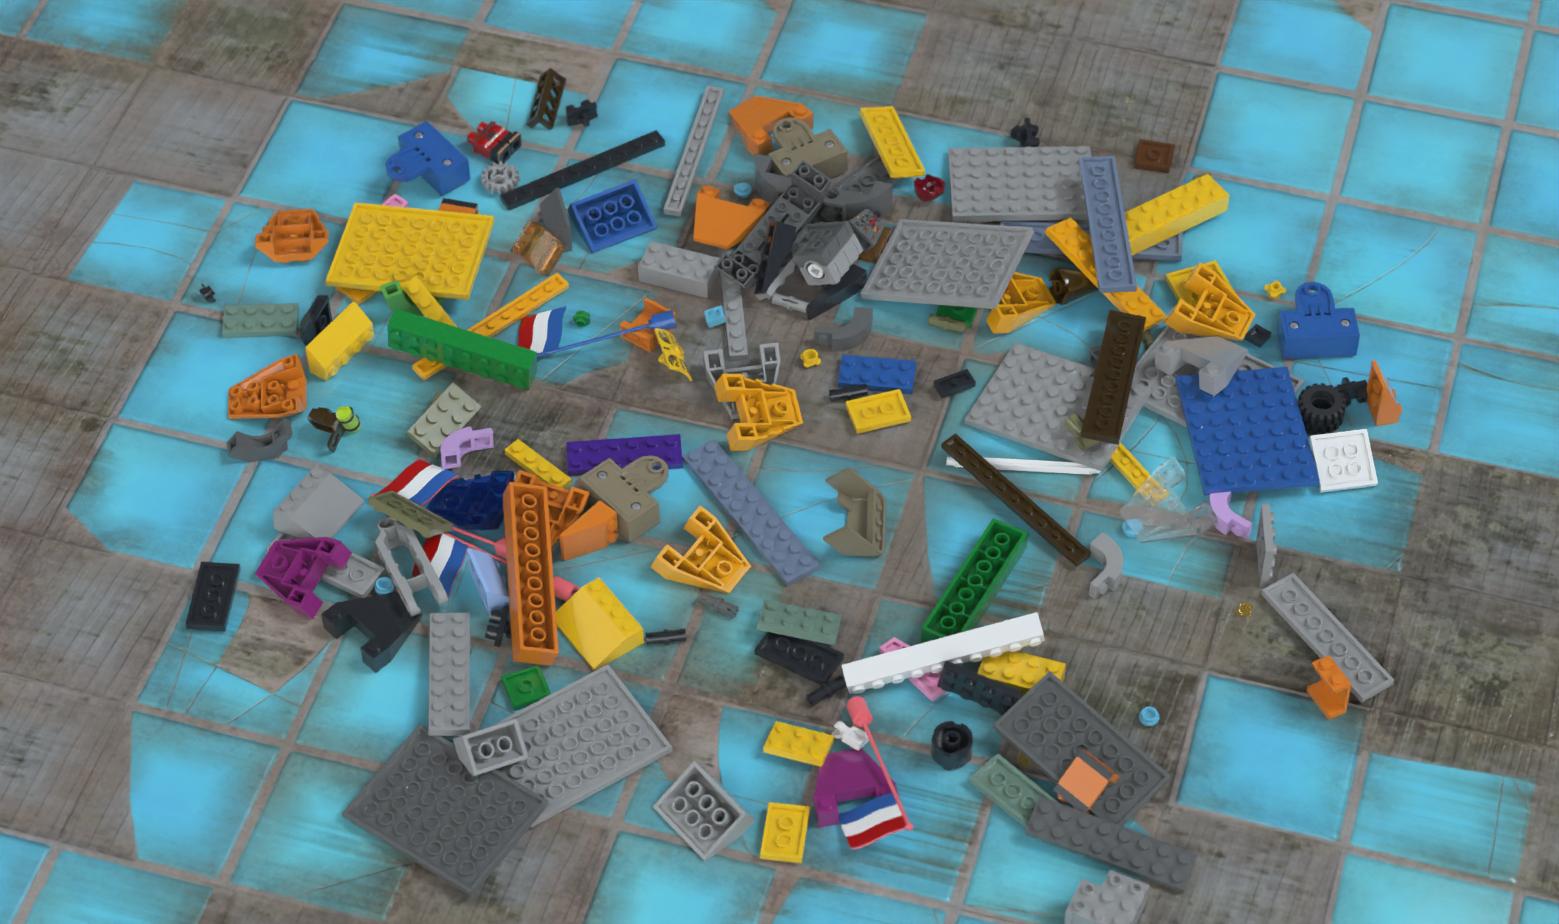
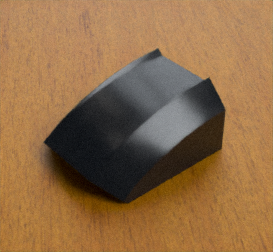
(315, 319)

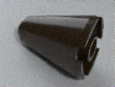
(1069, 285)

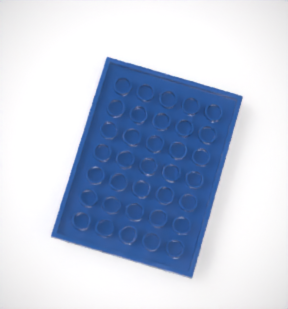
(1248, 433)

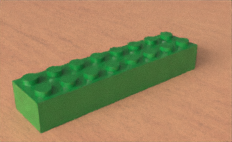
(462, 349)
(976, 581)

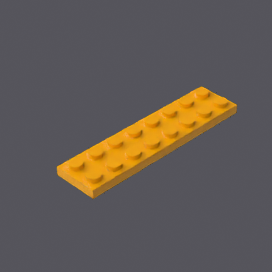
(1077, 247)

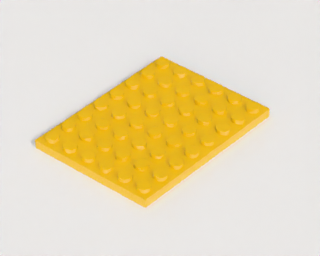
(406, 242)

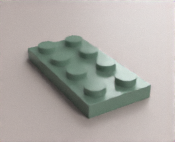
(260, 320)
(799, 622)
(1008, 788)

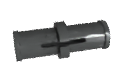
(718, 604)

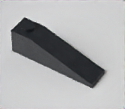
(776, 247)
(835, 294)

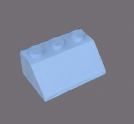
(488, 580)

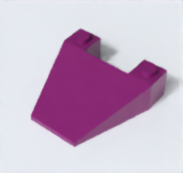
(297, 566)
(846, 777)

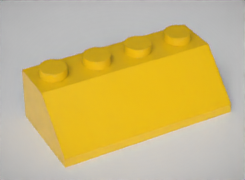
(339, 342)

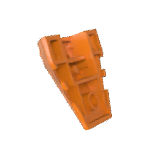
(293, 236)
(563, 504)

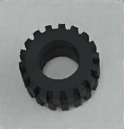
(1321, 397)

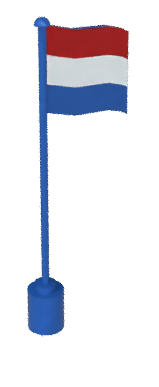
(544, 330)

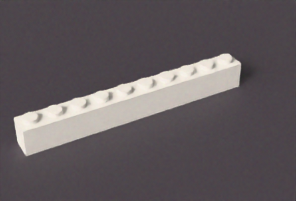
(932, 655)

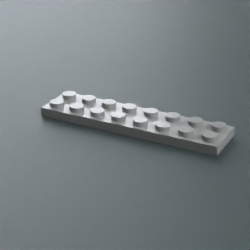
(1327, 635)
(449, 674)

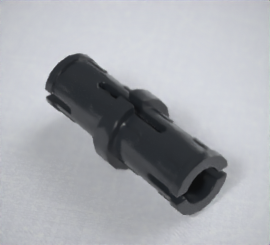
(848, 392)
(666, 636)
(826, 690)

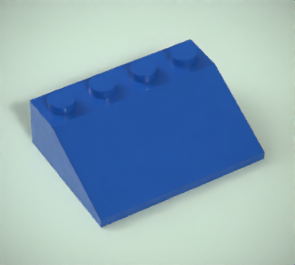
(612, 216)

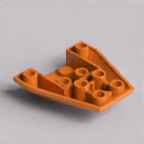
(271, 392)

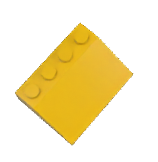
(598, 624)

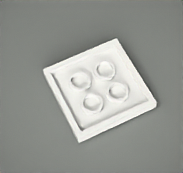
(1343, 460)

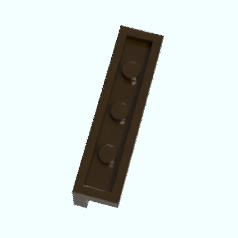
(542, 96)

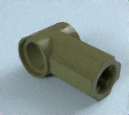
(1074, 425)

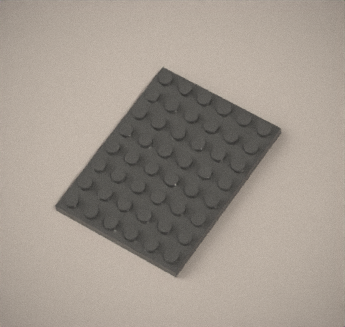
(442, 813)

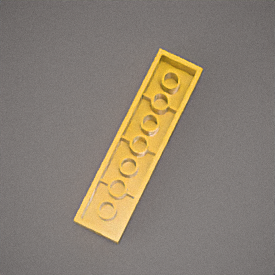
(1175, 212)

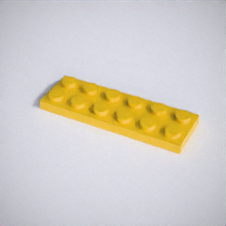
(892, 142)

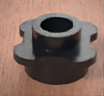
(207, 293)

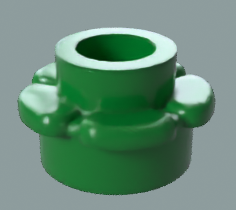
(581, 318)

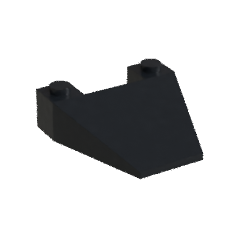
(380, 619)

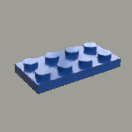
(877, 373)

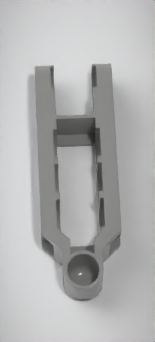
(395, 535)

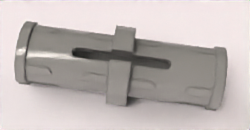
(790, 302)

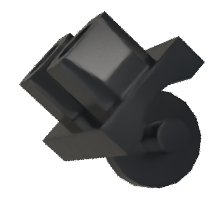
(582, 114)
(1026, 134)
(1353, 390)
(496, 633)

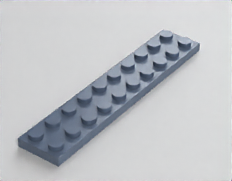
(1107, 224)
(1040, 243)
(751, 512)

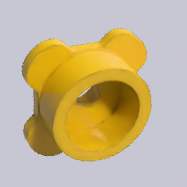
(1275, 290)
(810, 358)

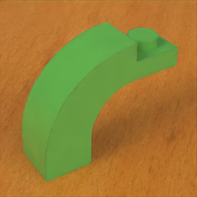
(400, 300)

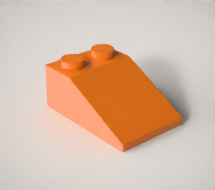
(1381, 397)
(590, 532)

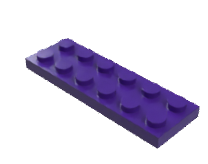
(586, 455)

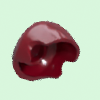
(929, 188)

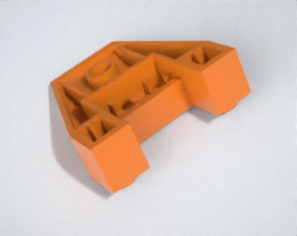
(759, 115)
(725, 222)

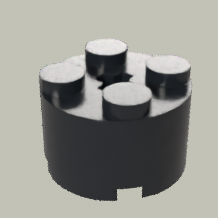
(951, 745)

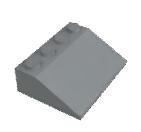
(316, 507)
(703, 811)

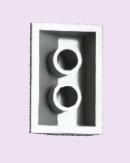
(491, 747)

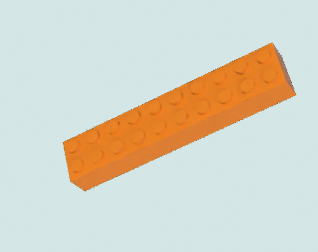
(530, 574)

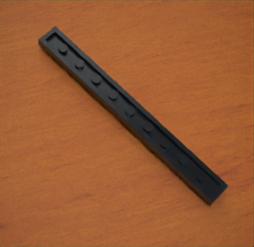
(582, 170)

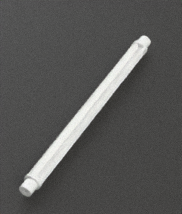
(1033, 465)

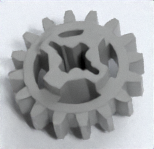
(500, 177)

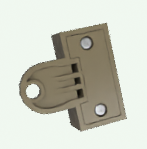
(799, 143)
(628, 492)

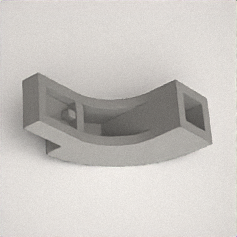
(1109, 555)

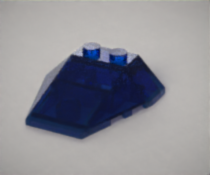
(473, 502)

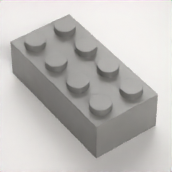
(678, 269)

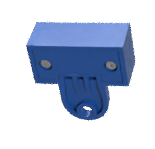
(431, 156)
(1316, 326)

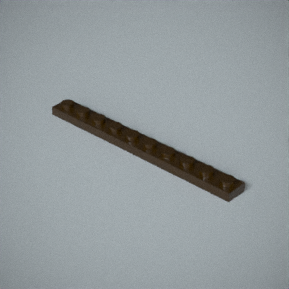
(1016, 500)

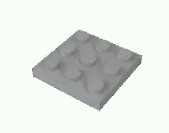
(1265, 547)

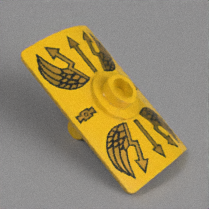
(672, 352)

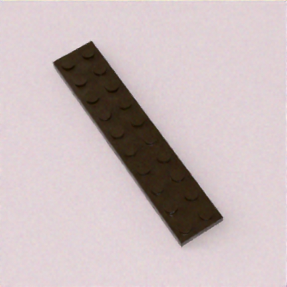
(1113, 377)

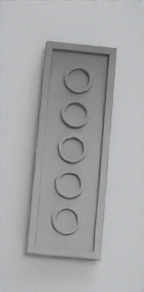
(356, 577)

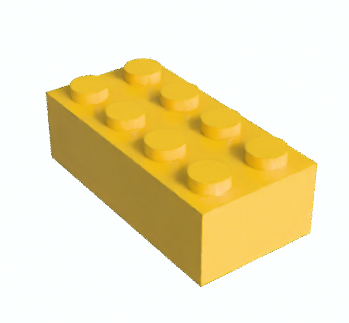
(1020, 669)

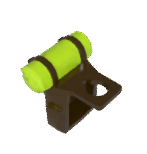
(334, 423)

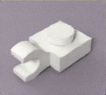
(851, 736)

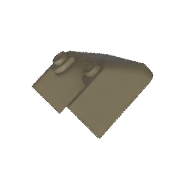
(865, 516)

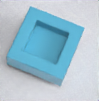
(715, 316)

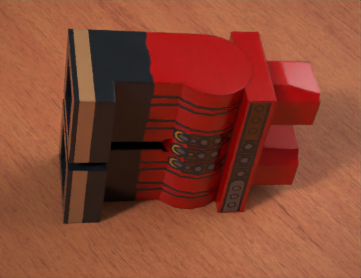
(494, 142)

